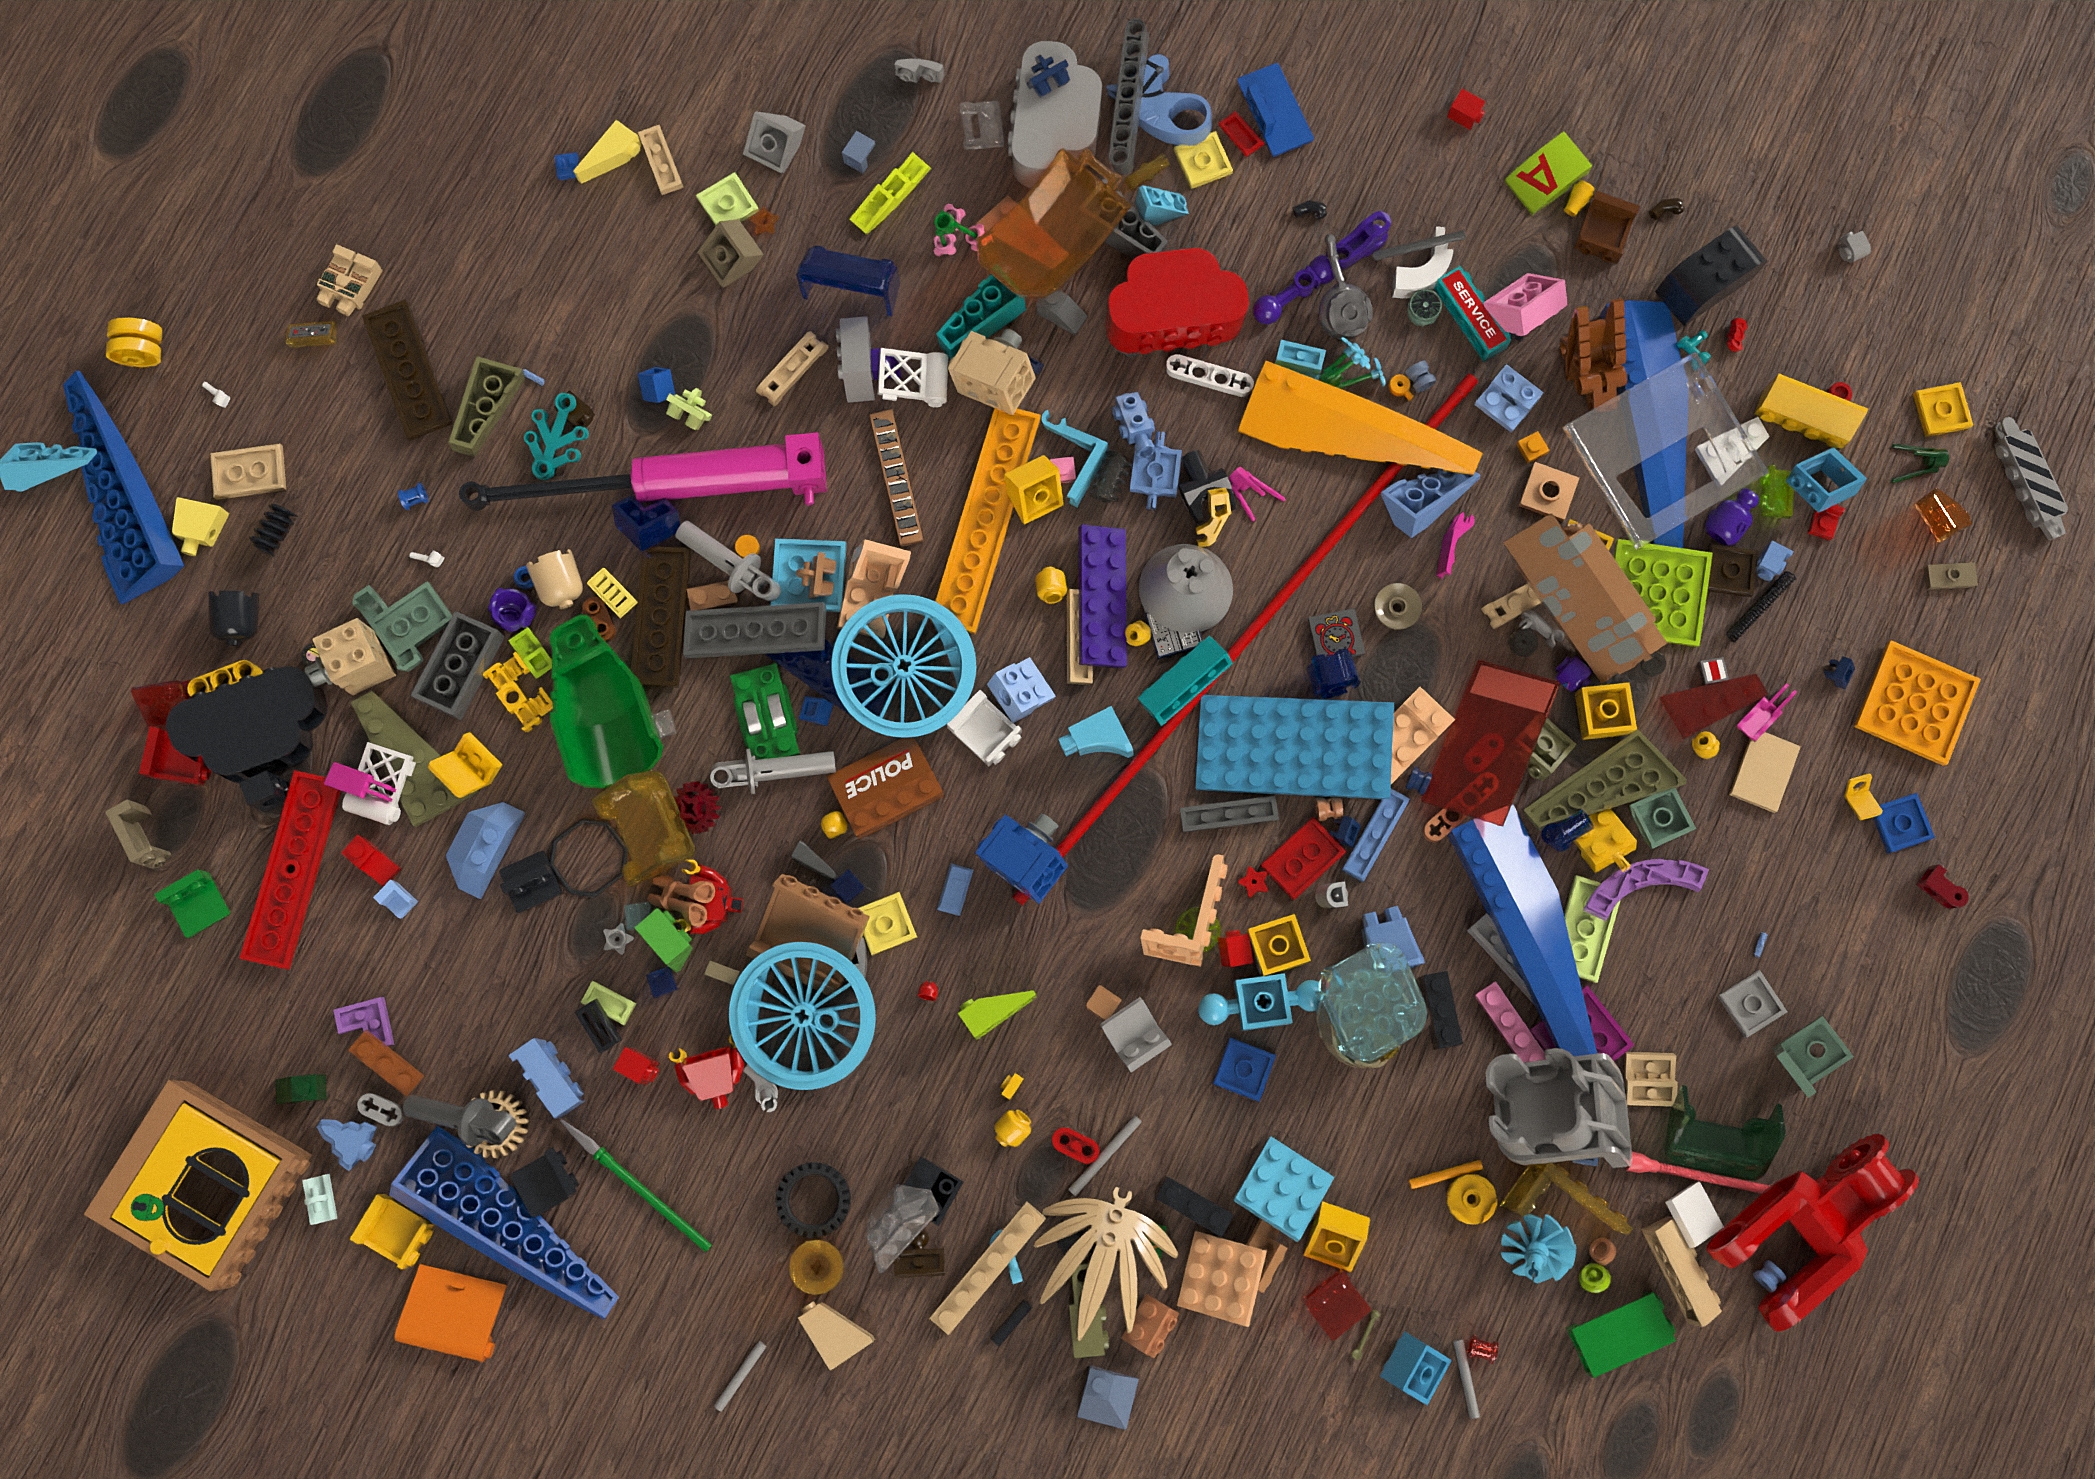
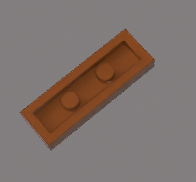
(386, 1063)

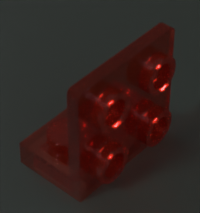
(1336, 1304)

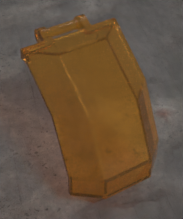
(1053, 226)

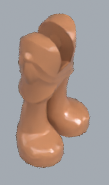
(692, 912)

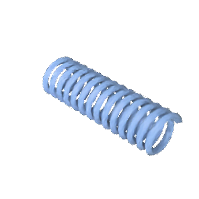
(534, 376)
(1759, 943)

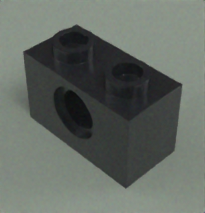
(265, 791)

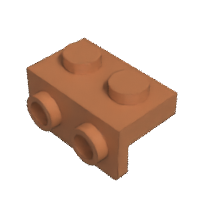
(1151, 1326)

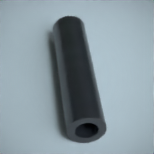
(1011, 1322)

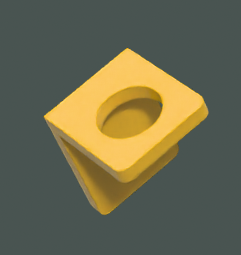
(1861, 799)

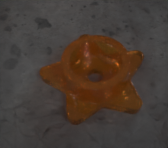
(763, 215)

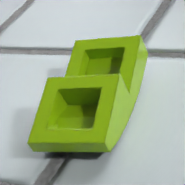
(531, 652)

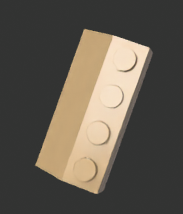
(1682, 1272)

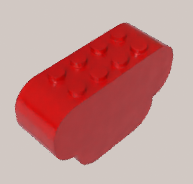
(1175, 303)

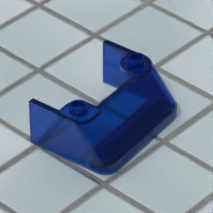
(849, 273)

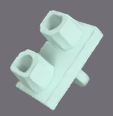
(319, 1199)

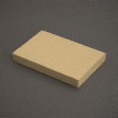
(248, 471)
(1765, 771)

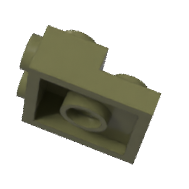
(1549, 751)

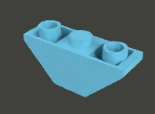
(1159, 205)

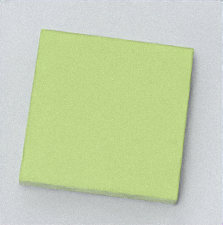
(727, 200)

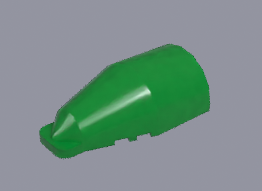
(598, 709)

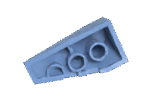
(1422, 500)

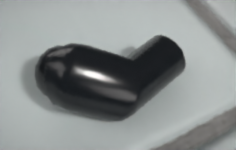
(1318, 208)

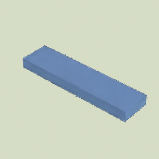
(1375, 835)

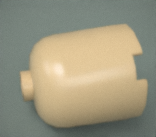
(556, 579)

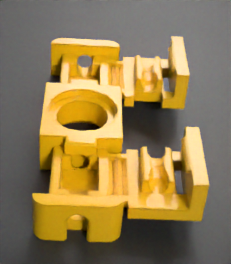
(503, 680)

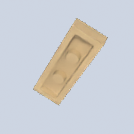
(660, 159)

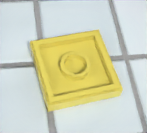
(1203, 161)
(888, 924)

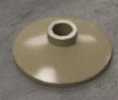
(1405, 598)

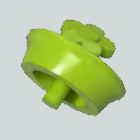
(1594, 1278)

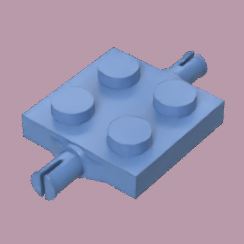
(1157, 473)

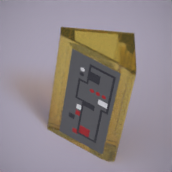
(311, 334)

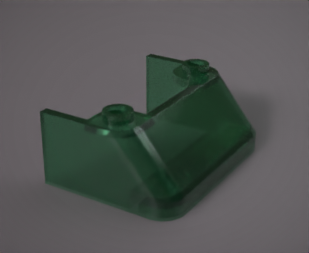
(1721, 1148)

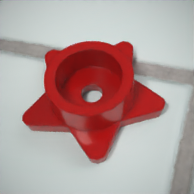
(1252, 888)

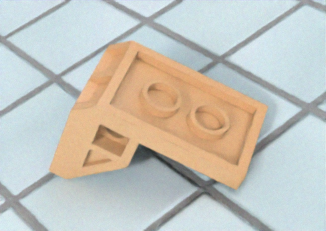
(872, 574)

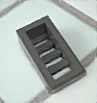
(807, 858)

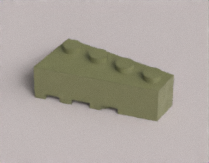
(483, 404)

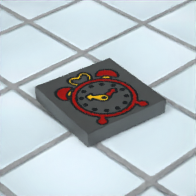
(1336, 632)

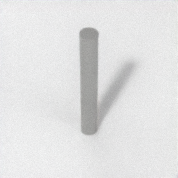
(740, 1376)
(1466, 1379)

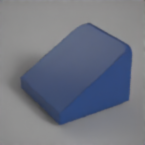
(816, 710)

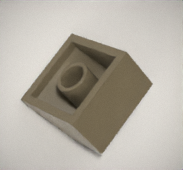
(730, 252)

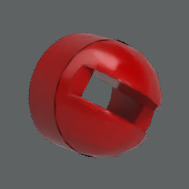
(927, 991)

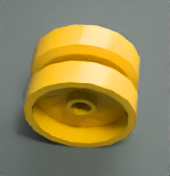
(134, 342)

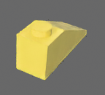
(611, 151)

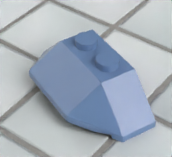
(482, 845)

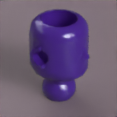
(1732, 518)

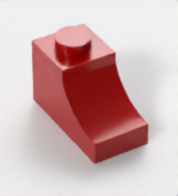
(371, 860)

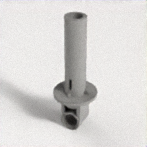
(744, 572)
(752, 771)

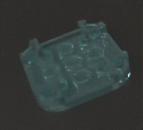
(1372, 1001)

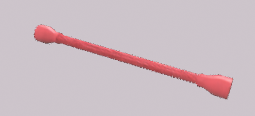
(1643, 1164)

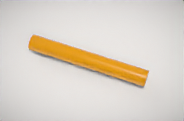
(1445, 1174)

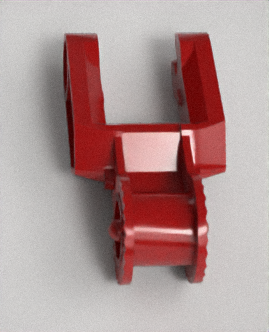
(1829, 1217)

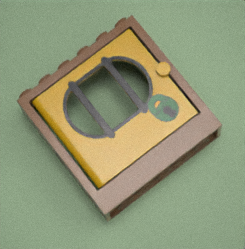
(157, 1159)

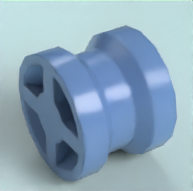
(1769, 1276)

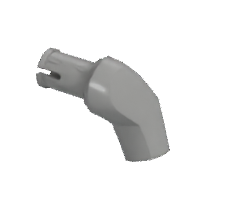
(765, 1091)

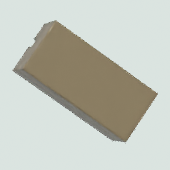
(722, 973)

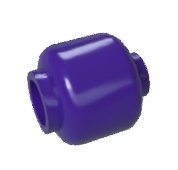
(1573, 673)

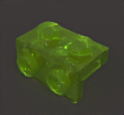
(1776, 494)

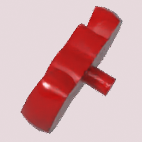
(1736, 334)

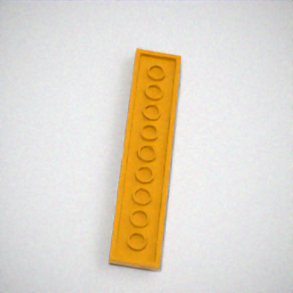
(985, 517)

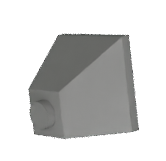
(773, 140)

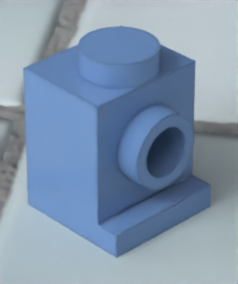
(1772, 560)

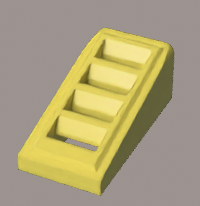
(602, 582)

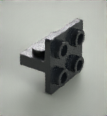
(530, 882)

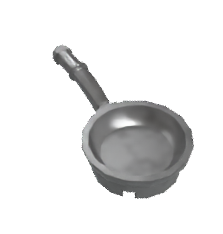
(1344, 307)

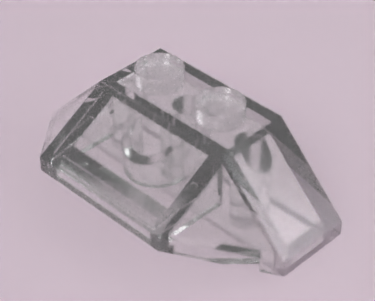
(898, 1222)

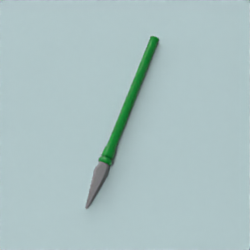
(609, 1162)

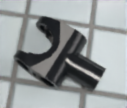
(1196, 490)

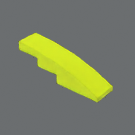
(890, 194)

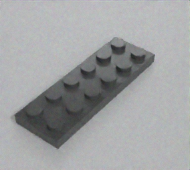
(755, 630)

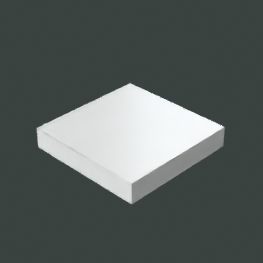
(1694, 1214)

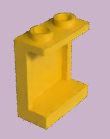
(393, 1231)

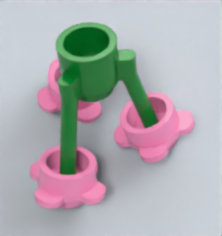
(946, 223)

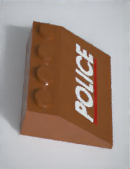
(885, 786)

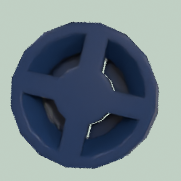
(1418, 780)

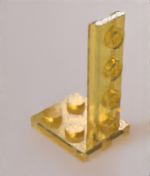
(1536, 1182)

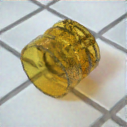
(806, 1256)

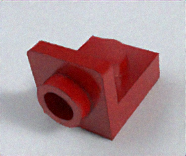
(1825, 522)

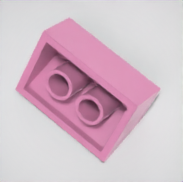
(1527, 303)

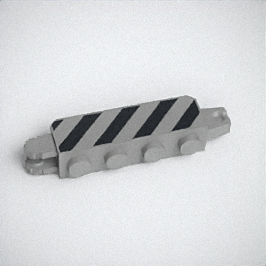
(2030, 478)

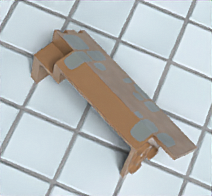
(1586, 595)

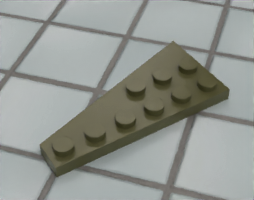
(1615, 778)
(423, 792)

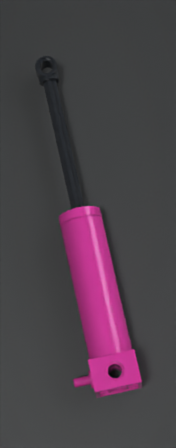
(792, 465)

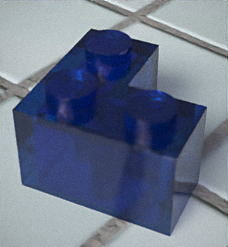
(646, 525)

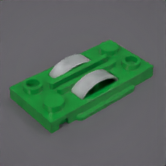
(765, 713)

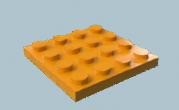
(1917, 703)

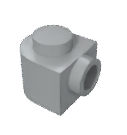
(1854, 246)
(1332, 895)

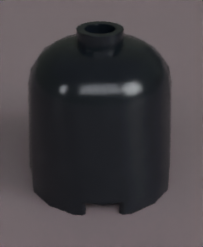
(233, 616)

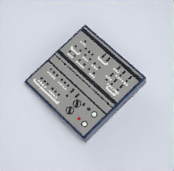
(1171, 642)

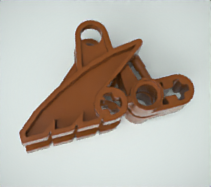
(1595, 353)

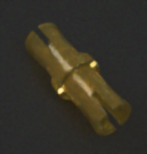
(1147, 171)

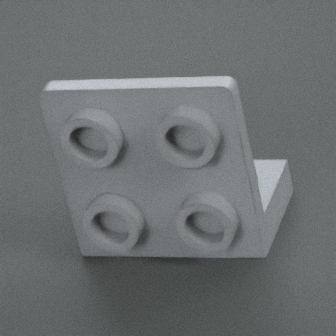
(1135, 1034)

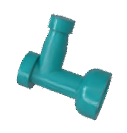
(1689, 345)

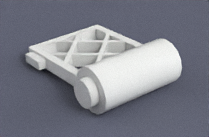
(932, 376)
(372, 806)

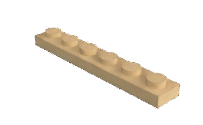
(987, 1268)

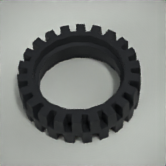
(783, 1195)

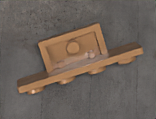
(1264, 1238)

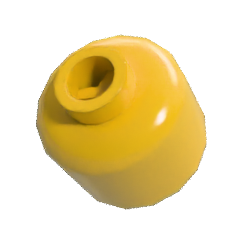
(1051, 585)
(1012, 1128)

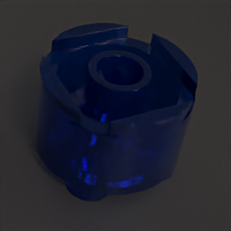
(1333, 674)

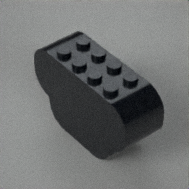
(250, 724)

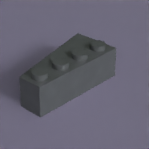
(1134, 235)

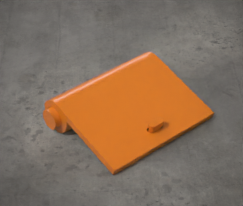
(449, 1317)

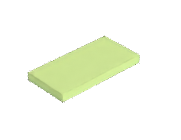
(1587, 932)

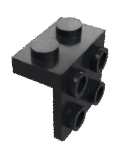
(544, 1182)

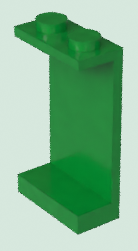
(1622, 1335)

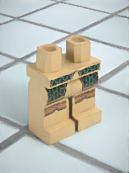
(347, 280)

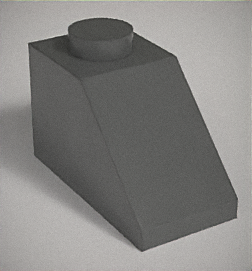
(1062, 311)

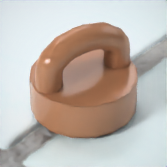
(1602, 1251)

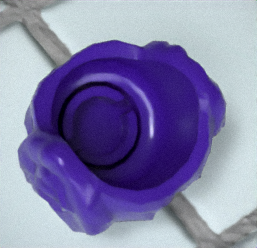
(511, 609)

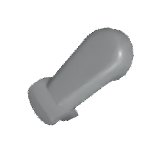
(1534, 621)

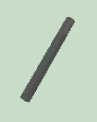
(1419, 245)

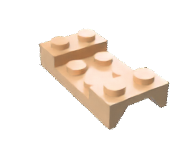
(1415, 728)

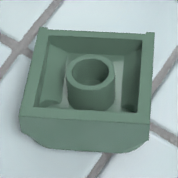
(1661, 818)

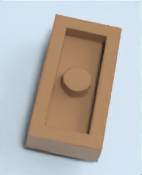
(711, 596)

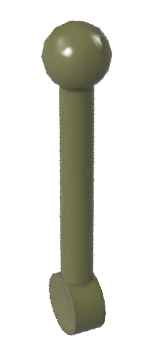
(1356, 1353)

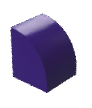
(889, 360)

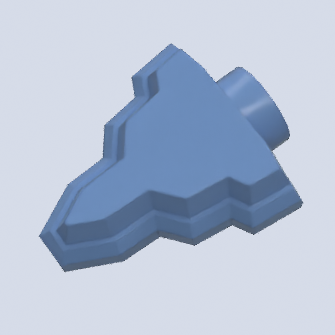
(348, 1140)

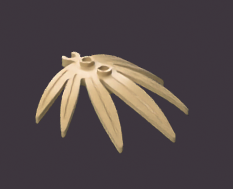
(1111, 1230)

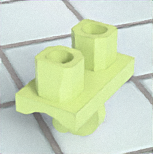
(679, 404)

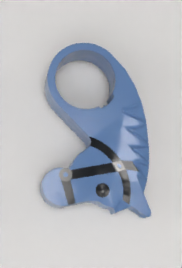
(1161, 107)

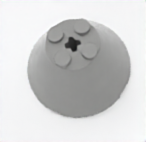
(1186, 588)

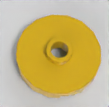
(1484, 1203)

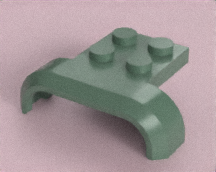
(405, 622)

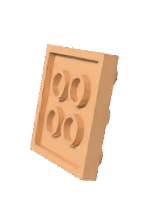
(1221, 1278)

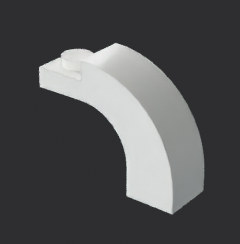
(1410, 280)

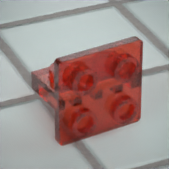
(158, 699)

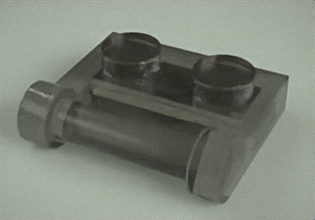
(936, 647)

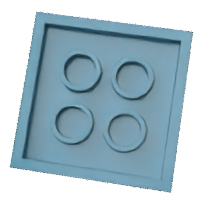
(791, 555)
(1283, 1189)

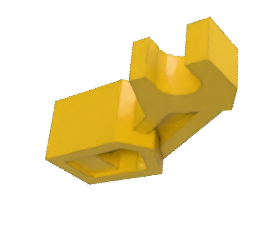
(1214, 525)

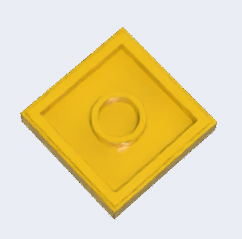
(1943, 409)

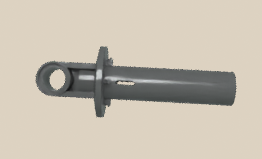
(474, 1122)

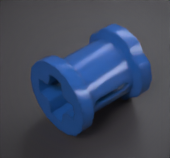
(413, 496)

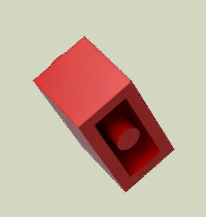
(637, 1066)

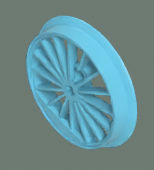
(957, 647)
(746, 1005)

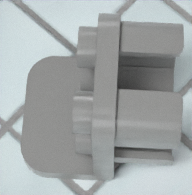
(1559, 1108)

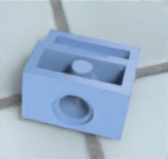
(1509, 398)
(1020, 689)

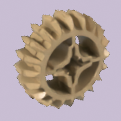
(506, 1104)

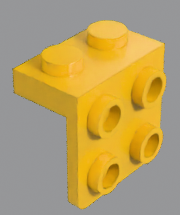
(466, 767)

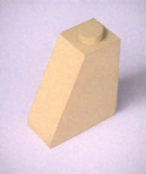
(833, 1333)

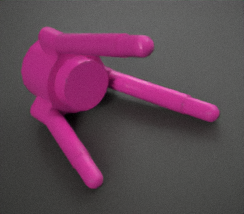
(1243, 480)

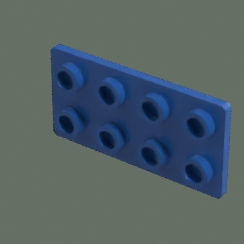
(1275, 109)

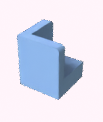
(396, 899)

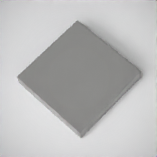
(1752, 1004)

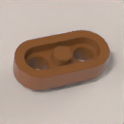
(600, 617)

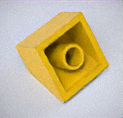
(1034, 488)
(1337, 1236)

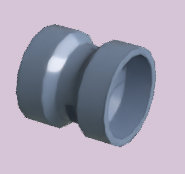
(1420, 376)

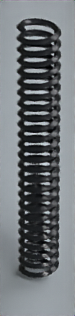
(1760, 603)

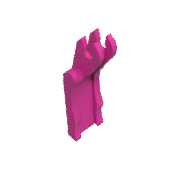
(1455, 531)
(1763, 715)
(354, 782)

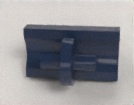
(1058, 72)

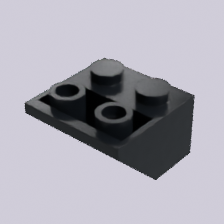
(938, 1180)

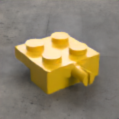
(1606, 842)

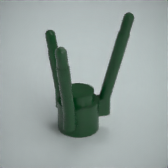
(1932, 458)

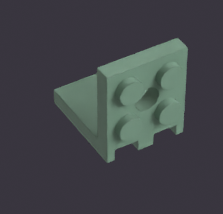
(1803, 1066)

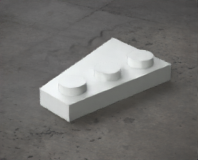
(1755, 432)

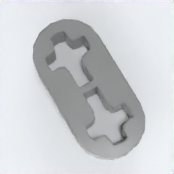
(378, 1115)

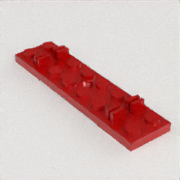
(286, 896)

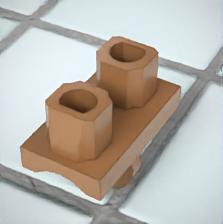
(819, 566)

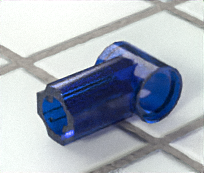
(1568, 831)

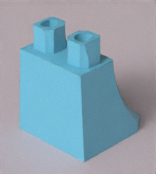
(1097, 734)

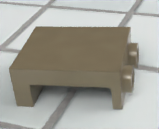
(125, 821)

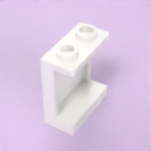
(984, 729)

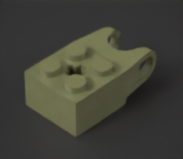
(1095, 1339)

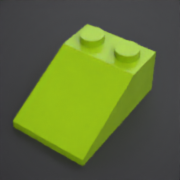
(991, 1011)

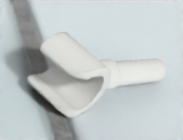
(220, 397)
(434, 559)

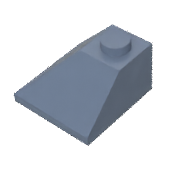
(1107, 1397)

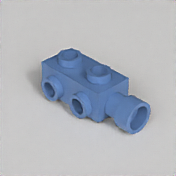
(1130, 410)

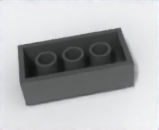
(457, 665)

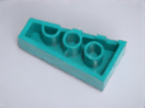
(983, 313)

